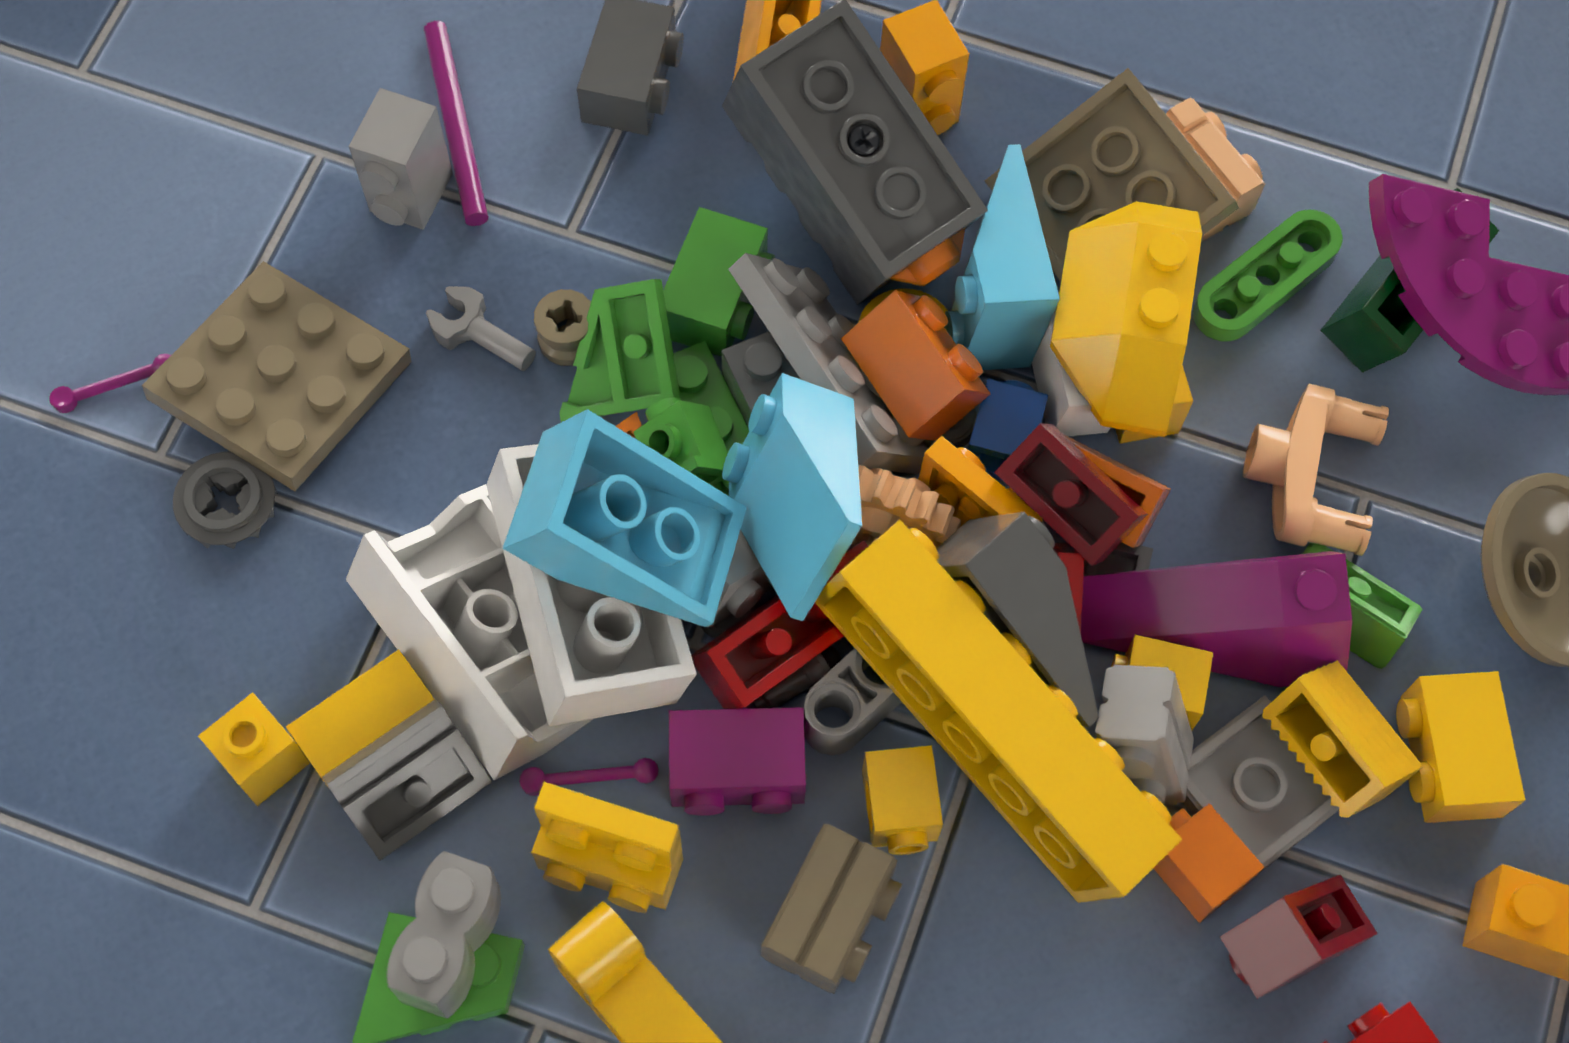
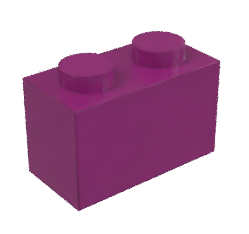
(737, 759)

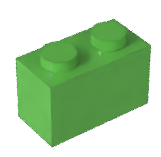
(701, 292)

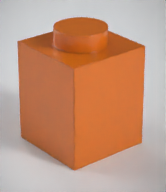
(1207, 862)

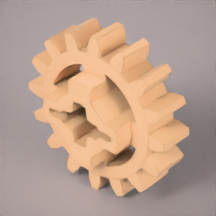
(894, 498)

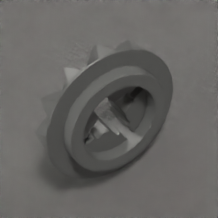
(228, 473)

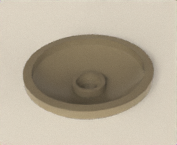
(1529, 565)

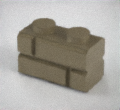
(830, 909)

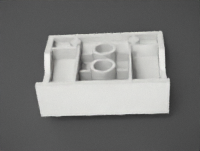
(457, 623)

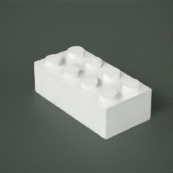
(586, 647)

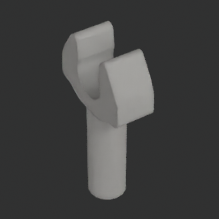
(474, 327)

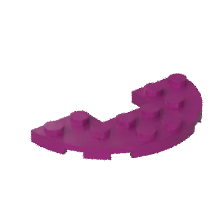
(1493, 312)

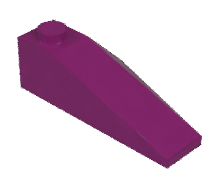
(1257, 615)

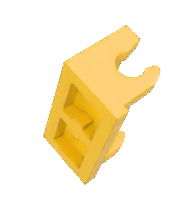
(360, 713)

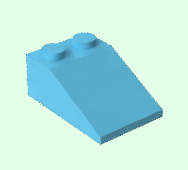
(1008, 279)
(798, 487)
(624, 521)

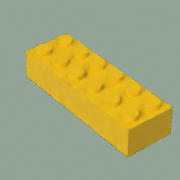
(998, 717)

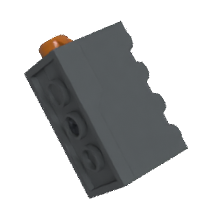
(854, 154)

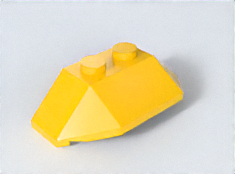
(1128, 312)

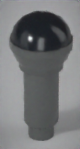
(800, 680)

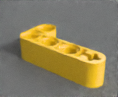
(622, 985)

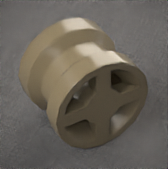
(562, 343)

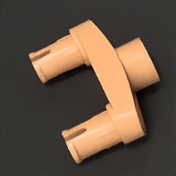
(1291, 465)

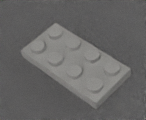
(810, 335)

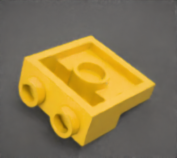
(606, 848)

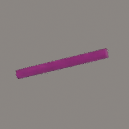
(455, 124)

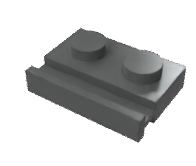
(407, 779)

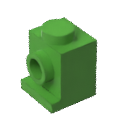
(685, 436)

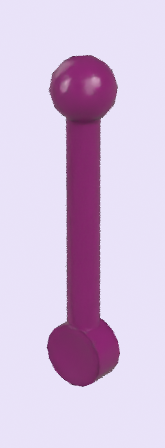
(65, 399)
(532, 778)

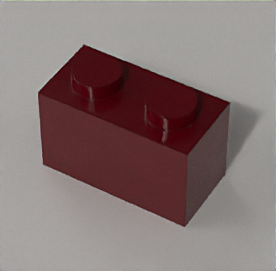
(1070, 493)

